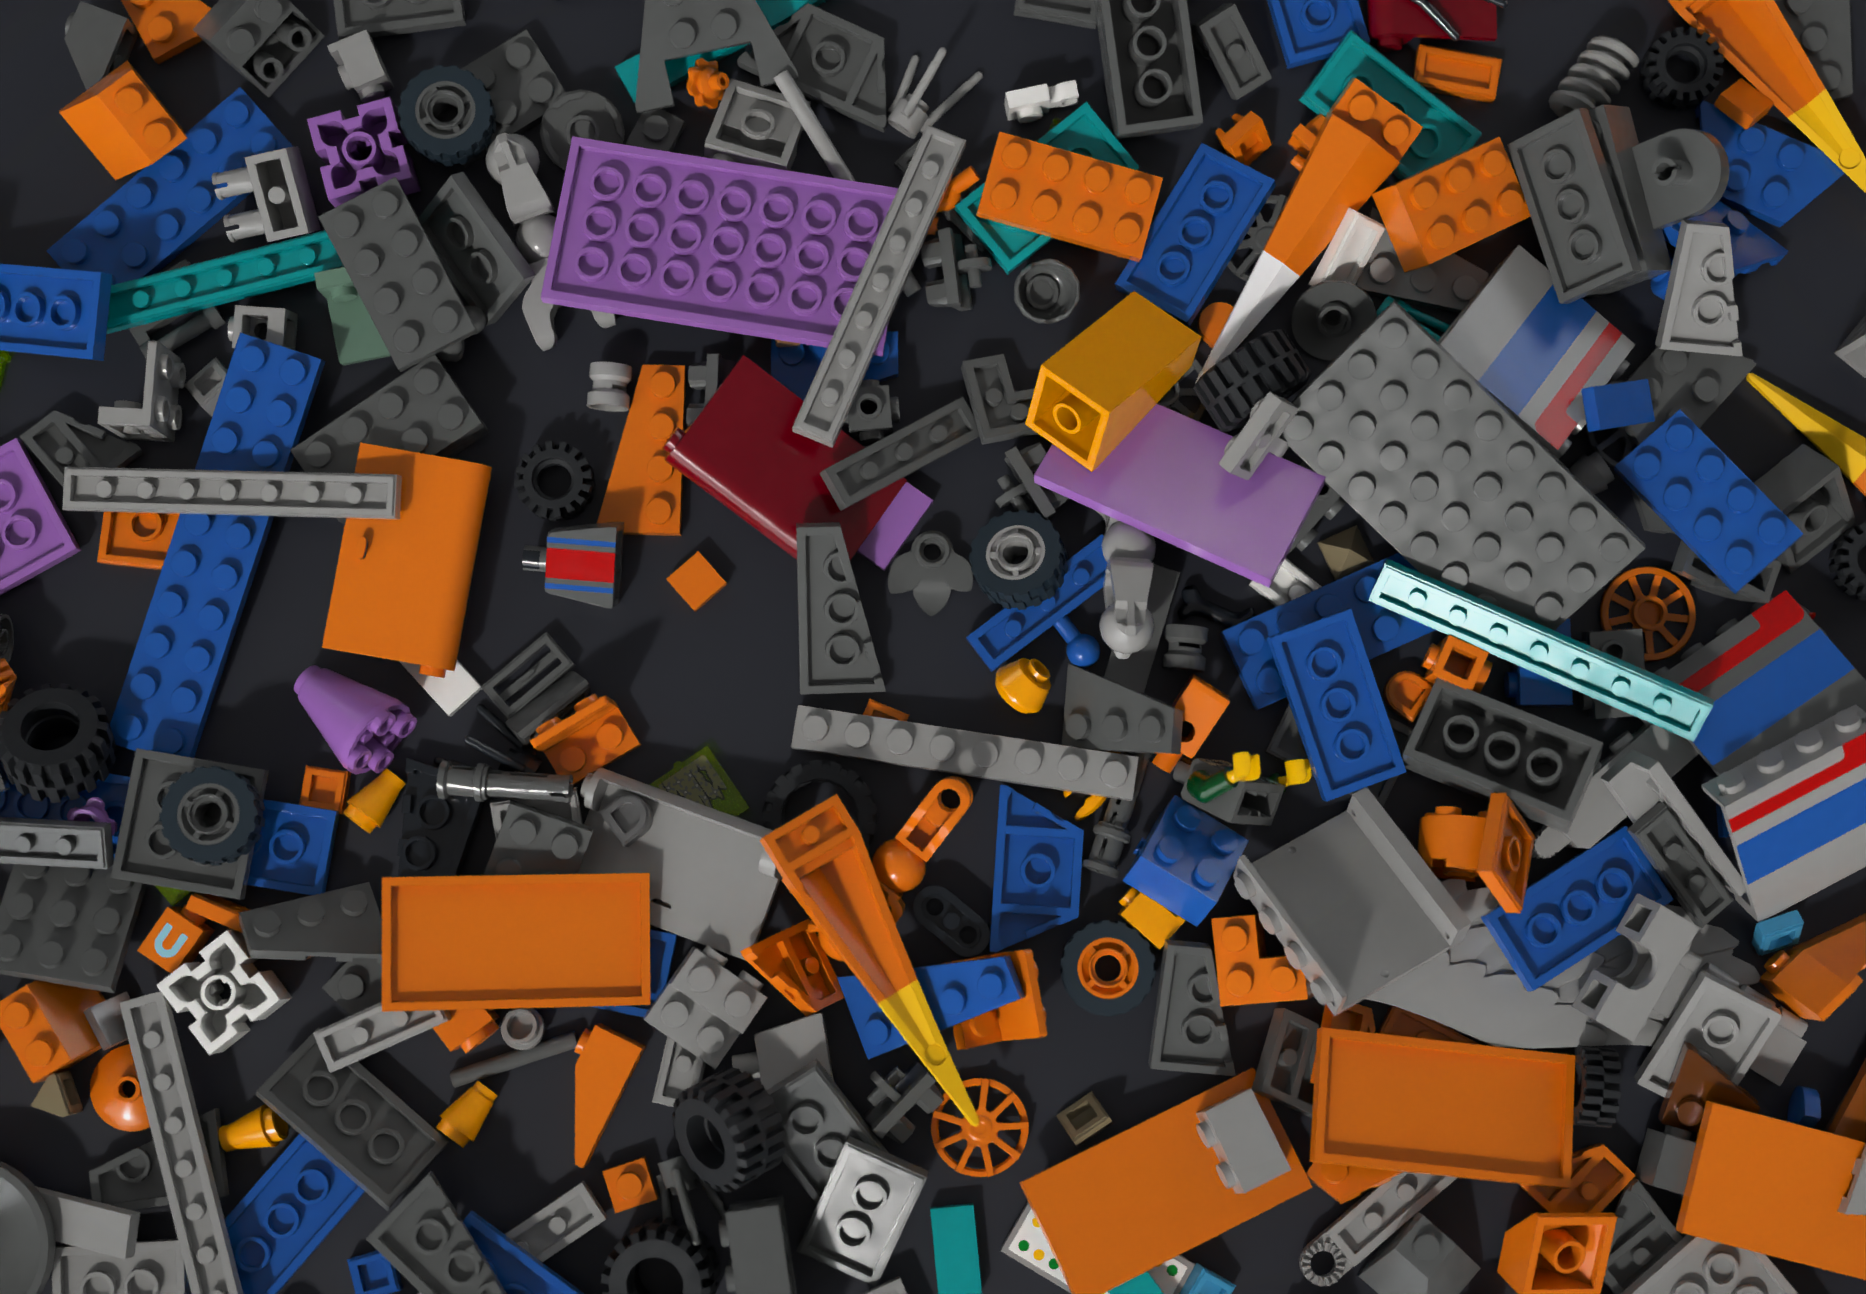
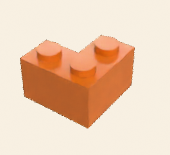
(1245, 969)

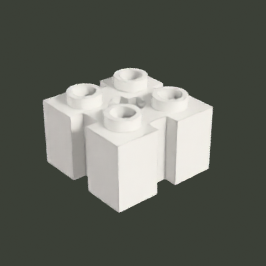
(199, 986)

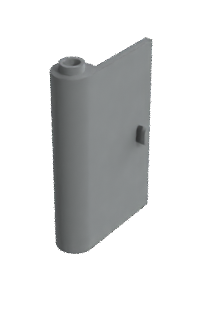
(701, 862)

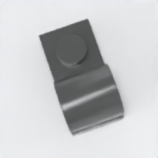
(1228, 44)

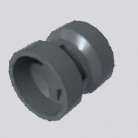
(1181, 657)

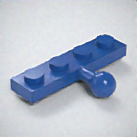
(1015, 629)

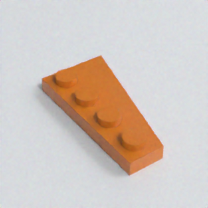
(642, 485)

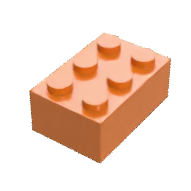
(1451, 205)

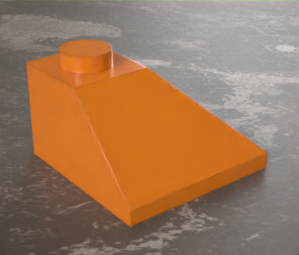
(1557, 1253)

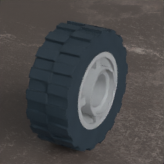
(1025, 582)

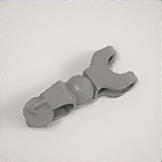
(514, 164)
(1128, 575)

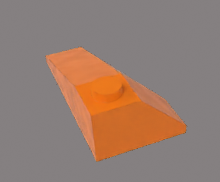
(1819, 972)

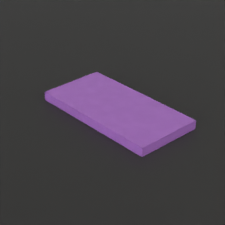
(1173, 488)

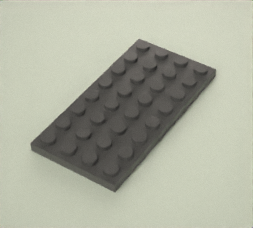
(1455, 476)

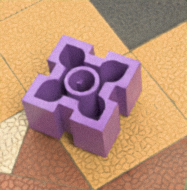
(342, 144)

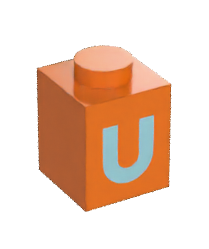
(176, 938)

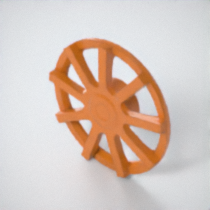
(1650, 611)
(984, 1133)

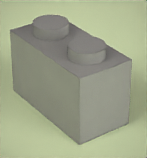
(1242, 1142)

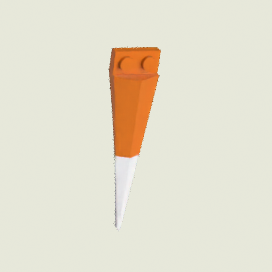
(1346, 165)

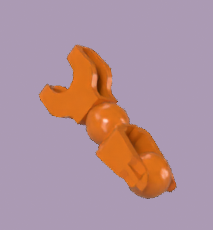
(902, 860)

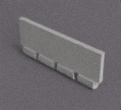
(1782, 1046)

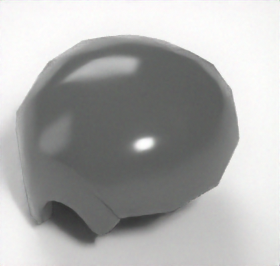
(1046, 291)

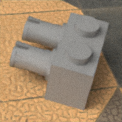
(280, 194)

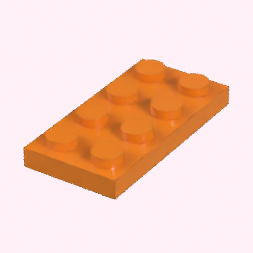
(1069, 196)

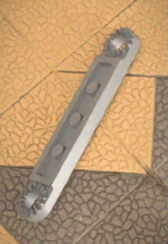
(1370, 1223)

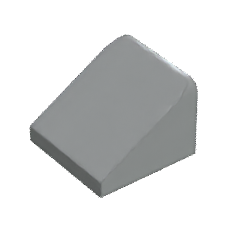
(207, 385)

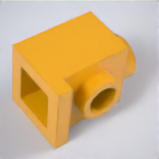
(1149, 917)

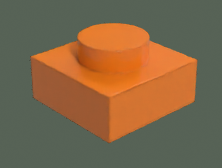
(630, 1184)

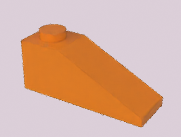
(600, 1080)

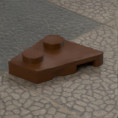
(1693, 1084)

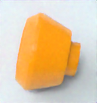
(1024, 684)

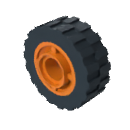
(1112, 996)

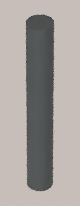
(513, 1059)

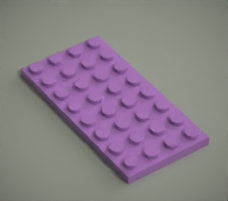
(710, 242)

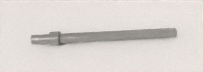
(823, 143)

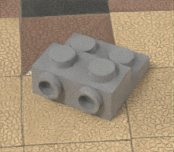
(754, 128)
(706, 1005)

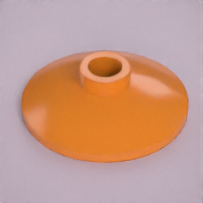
(108, 1095)

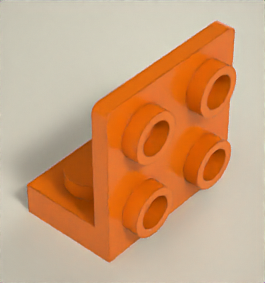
(587, 738)
(1012, 1021)

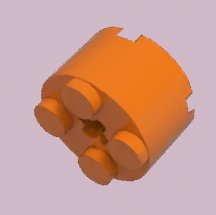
(1451, 842)

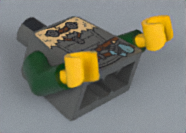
(1237, 789)

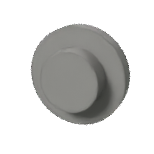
(522, 1028)

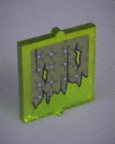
(703, 781)

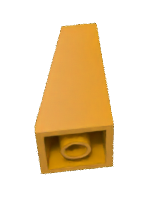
(1110, 379)

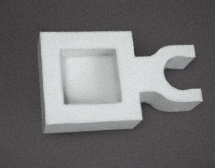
(1031, 102)

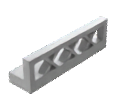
(1641, 783)

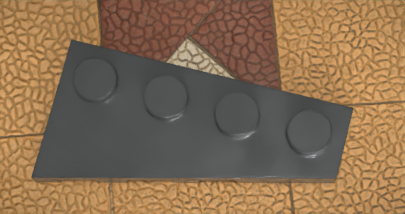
(433, 1245)

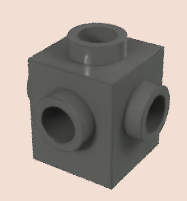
(879, 424)

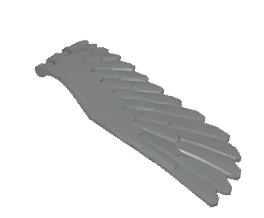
(1484, 998)

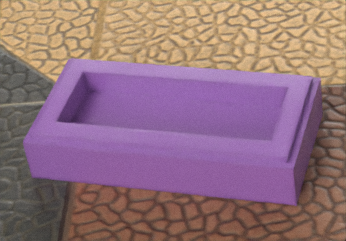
(895, 526)

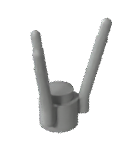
(909, 112)

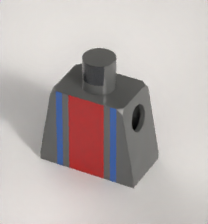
(581, 562)

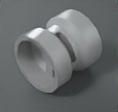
(609, 386)

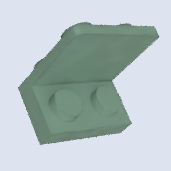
(352, 326)

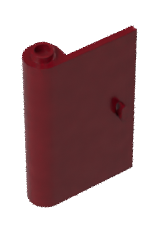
(761, 469)

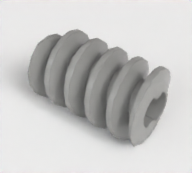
(1593, 75)

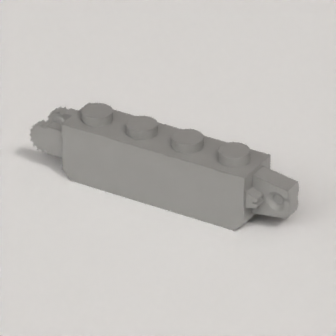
(1599, 809)

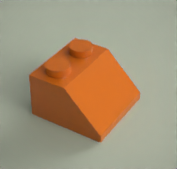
(123, 122)
(49, 1026)

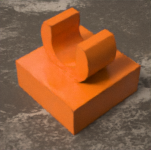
(1245, 139)

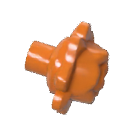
(706, 83)

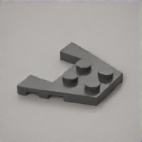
(696, 27)

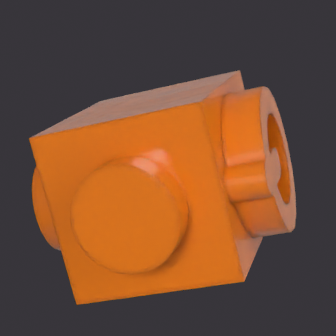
(1457, 664)
(467, 1028)

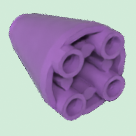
(354, 718)

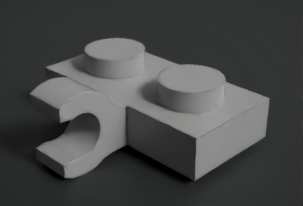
(1259, 436)

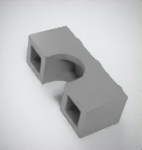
(1658, 946)

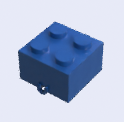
(1185, 860)

